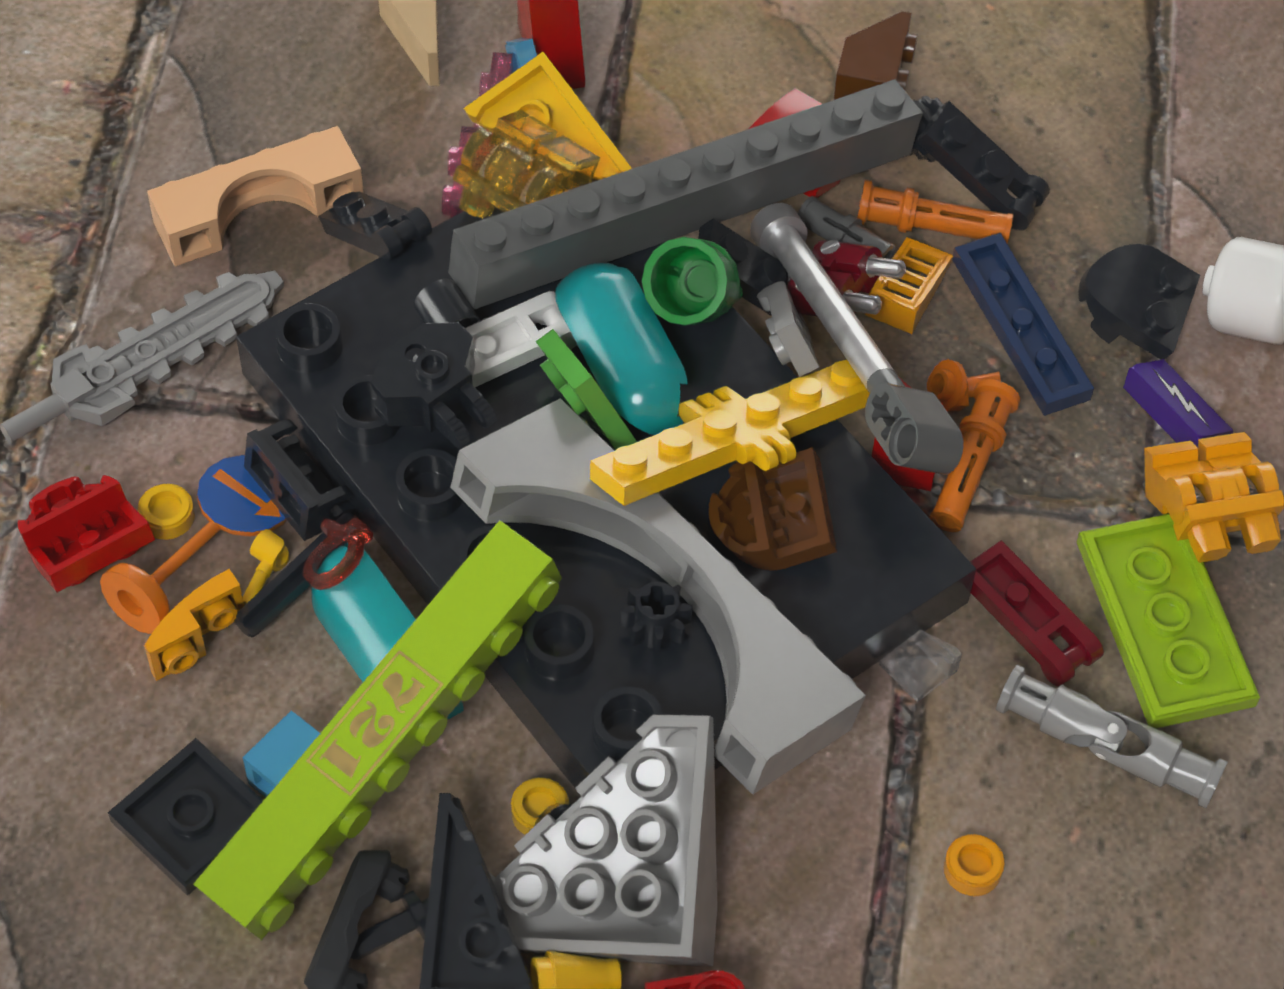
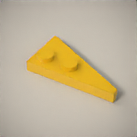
(548, 97)

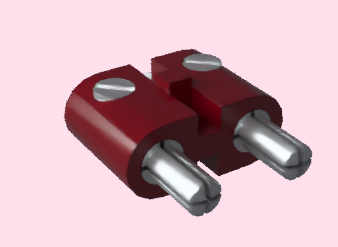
(852, 270)

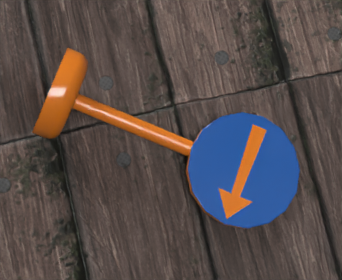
(231, 504)

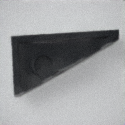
(466, 926)

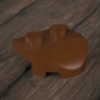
(775, 514)

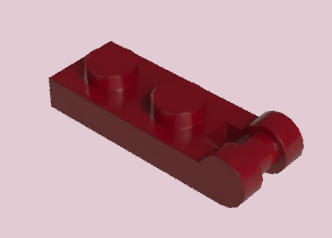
(1033, 614)

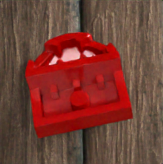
(81, 530)

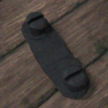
(368, 876)

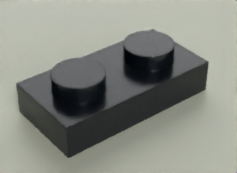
(754, 265)

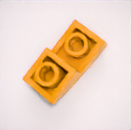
(178, 637)

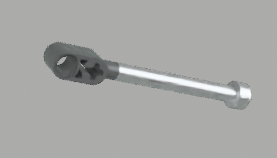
(904, 420)

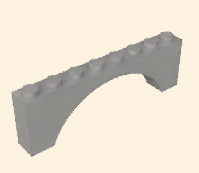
(779, 686)

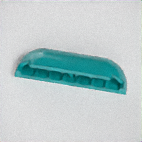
(623, 344)
(363, 614)

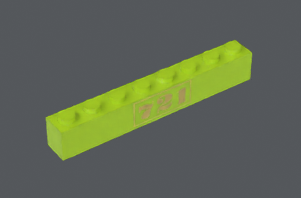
(380, 731)

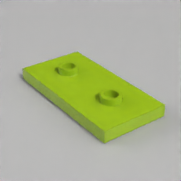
(1166, 622)

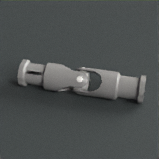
(1084, 724)

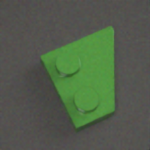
(581, 389)

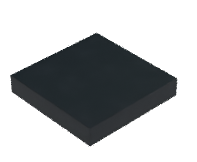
(186, 813)

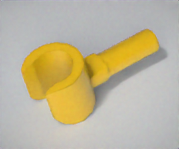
(273, 555)

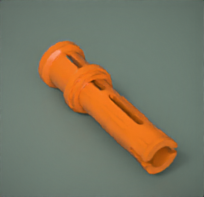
(909, 211)
(981, 437)

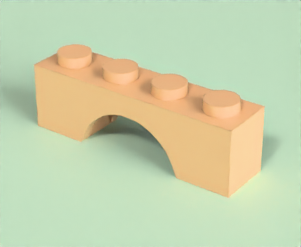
(198, 208)

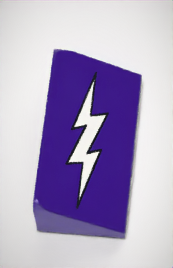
(1173, 402)

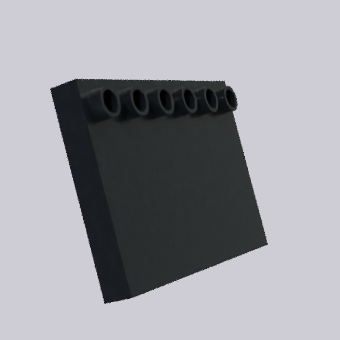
(574, 666)

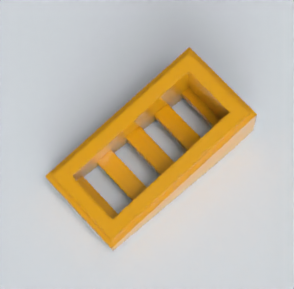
(899, 310)

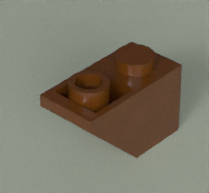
(876, 56)

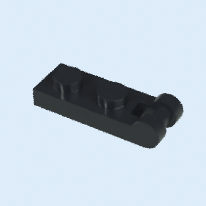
(982, 166)
(374, 224)

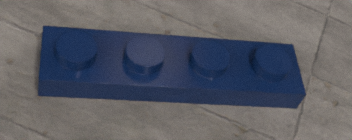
(1022, 324)

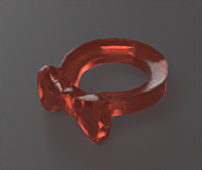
(356, 534)

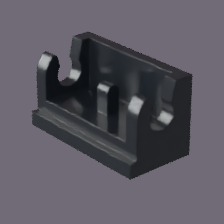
(293, 479)

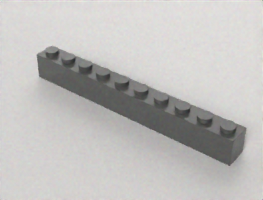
(681, 193)

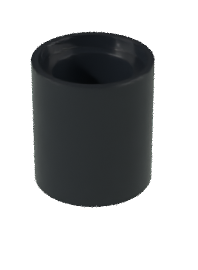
(444, 303)

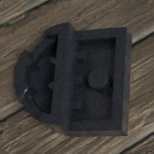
(1139, 296)

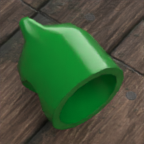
(691, 281)

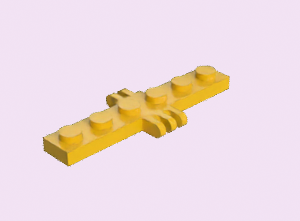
(730, 429)

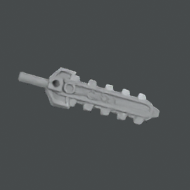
(102, 383)

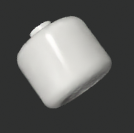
(1247, 290)

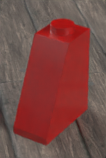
(557, 33)

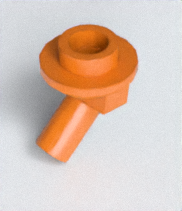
(952, 385)

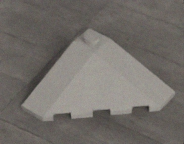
(630, 860)

